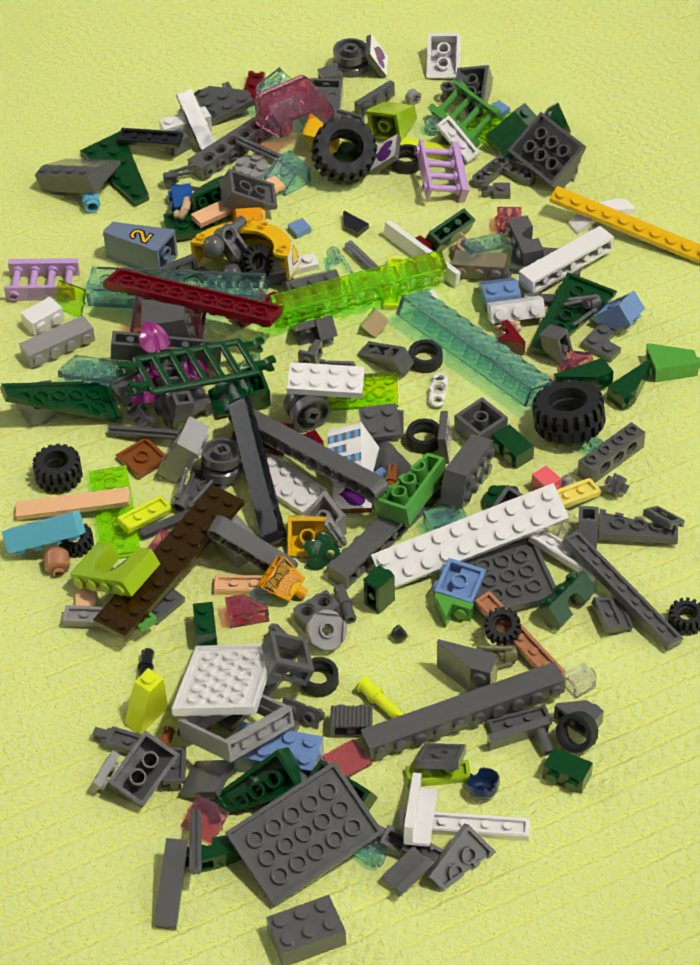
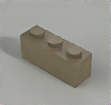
(481, 266)

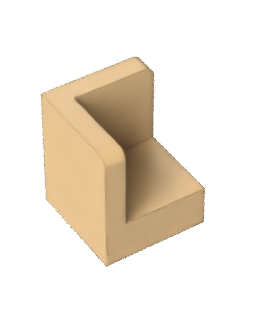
(374, 322)

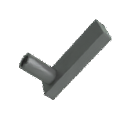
(536, 728)

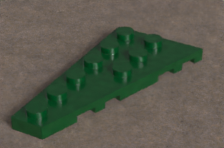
(126, 176)

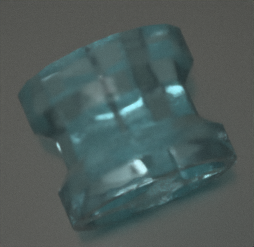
(430, 125)

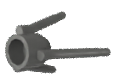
(172, 177)
(589, 302)
(182, 499)

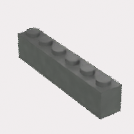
(126, 346)

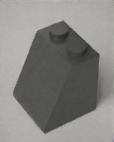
(168, 316)

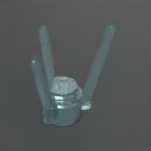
(334, 257)

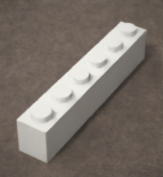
(566, 259)

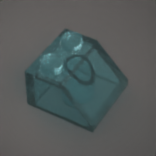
(290, 171)

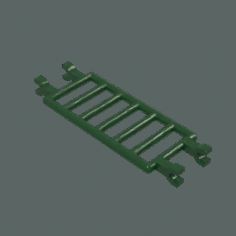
(147, 385)

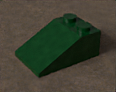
(510, 129)

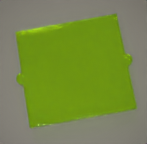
(70, 298)

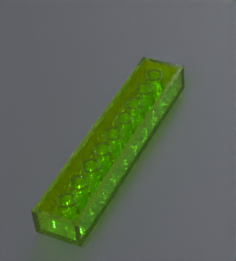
(360, 288)

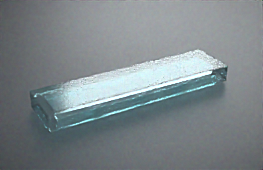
(485, 243)

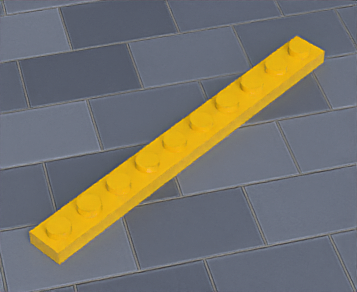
(626, 224)

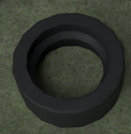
(403, 167)
(429, 346)
(422, 425)
(325, 688)
(563, 736)

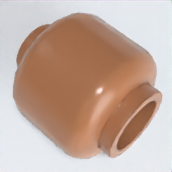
(56, 560)

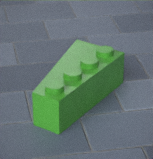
(412, 490)

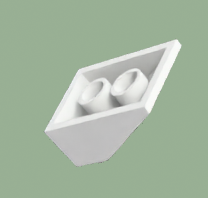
(443, 55)

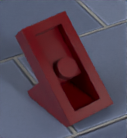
(511, 338)

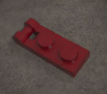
(252, 83)

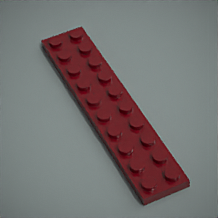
(193, 297)

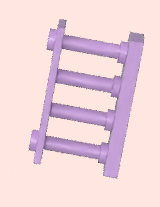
(455, 164)
(38, 267)

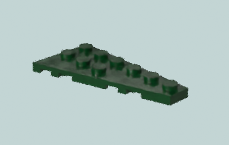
(565, 315)
(67, 397)

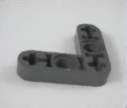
(500, 166)

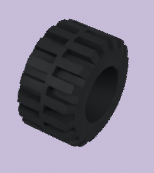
(57, 468)

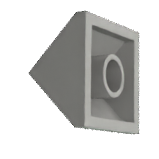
(326, 507)

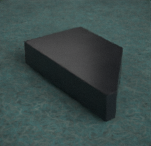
(354, 224)

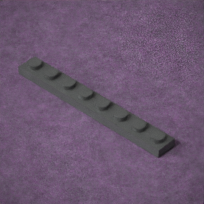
(622, 590)

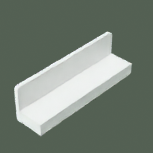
(419, 813)

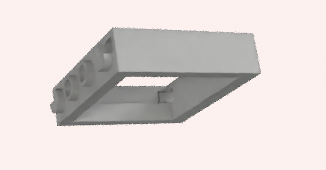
(276, 720)

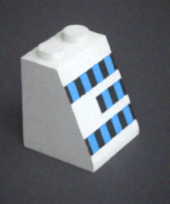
(355, 444)

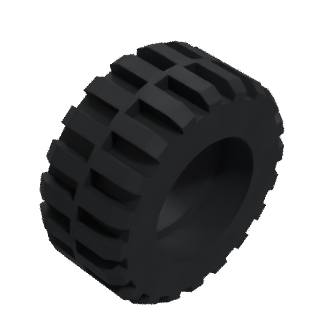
(349, 130)
(568, 412)

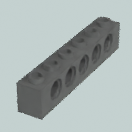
(226, 150)

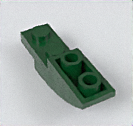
(207, 194)
(217, 855)

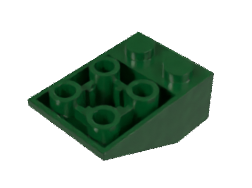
(224, 393)

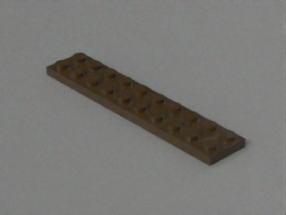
(176, 556)

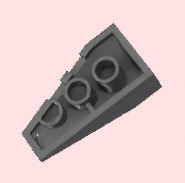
(479, 81)

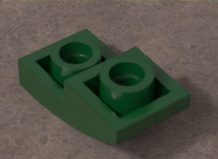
(347, 151)

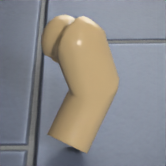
(181, 214)

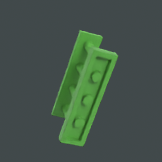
(463, 88)

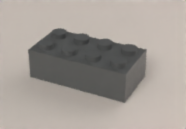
(467, 471)

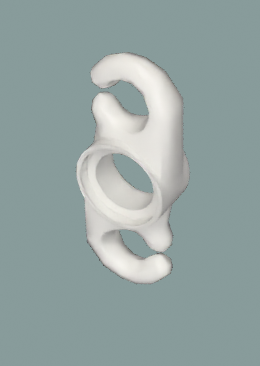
(433, 395)

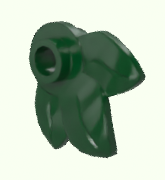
(318, 550)

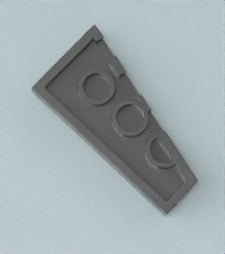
(621, 528)

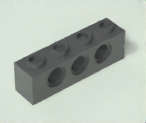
(611, 453)

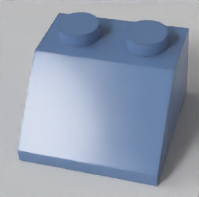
(498, 290)
(620, 311)

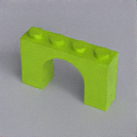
(125, 580)

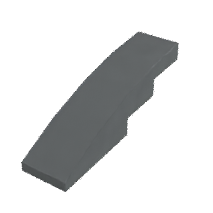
(393, 843)

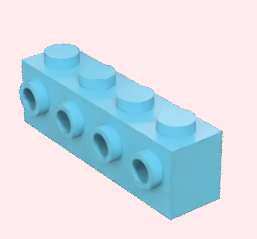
(44, 531)

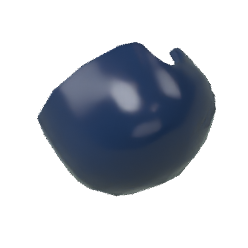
(483, 784)

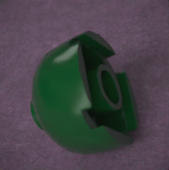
(555, 113)

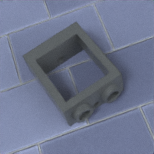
(277, 667)

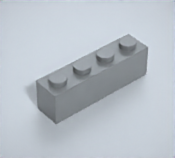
(57, 342)

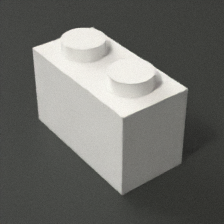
(42, 316)

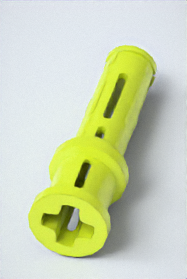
(376, 696)

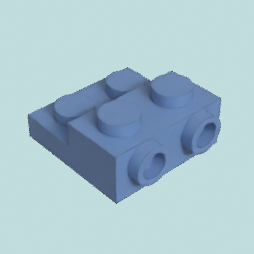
(459, 580)

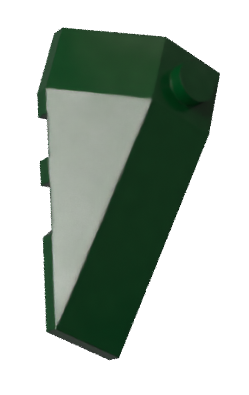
(262, 782)

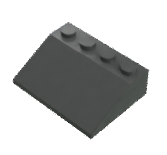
(548, 151)
(75, 175)

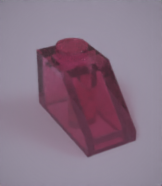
(245, 611)

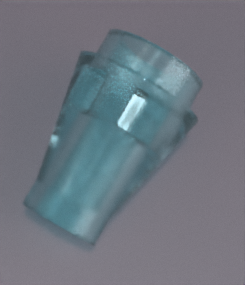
(372, 855)

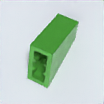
(671, 362)

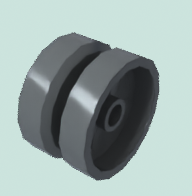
(350, 57)
(307, 410)
(221, 461)

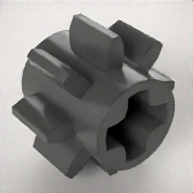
(616, 484)

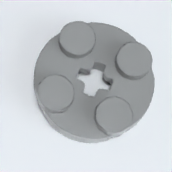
(252, 161)
(316, 636)

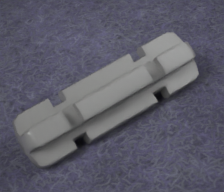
(335, 532)

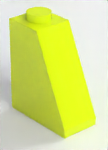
(146, 702)

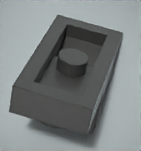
(303, 332)

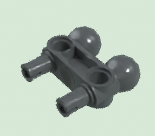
(230, 246)

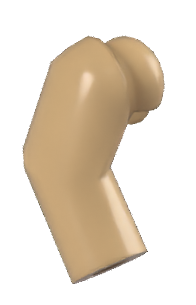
(516, 324)

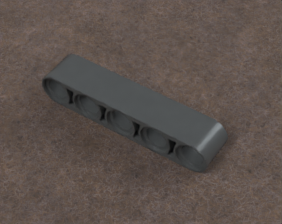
(244, 543)

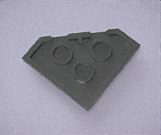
(224, 102)

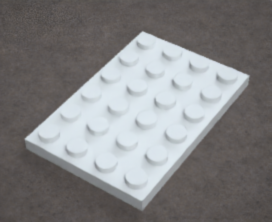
(222, 681)

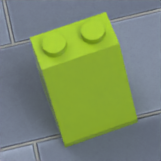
(391, 119)

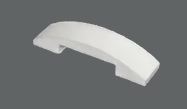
(581, 224)

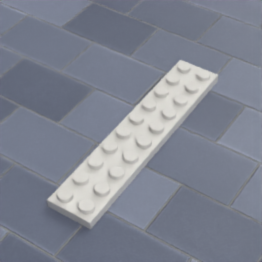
(473, 535)

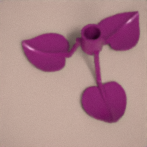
(152, 339)

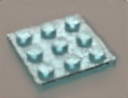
(90, 370)

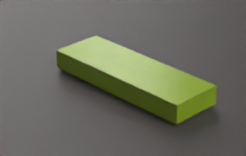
(439, 776)

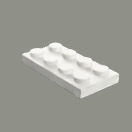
(325, 380)
(292, 486)

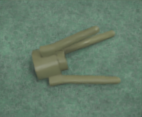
(506, 653)

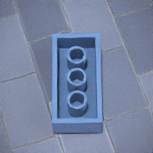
(305, 748)

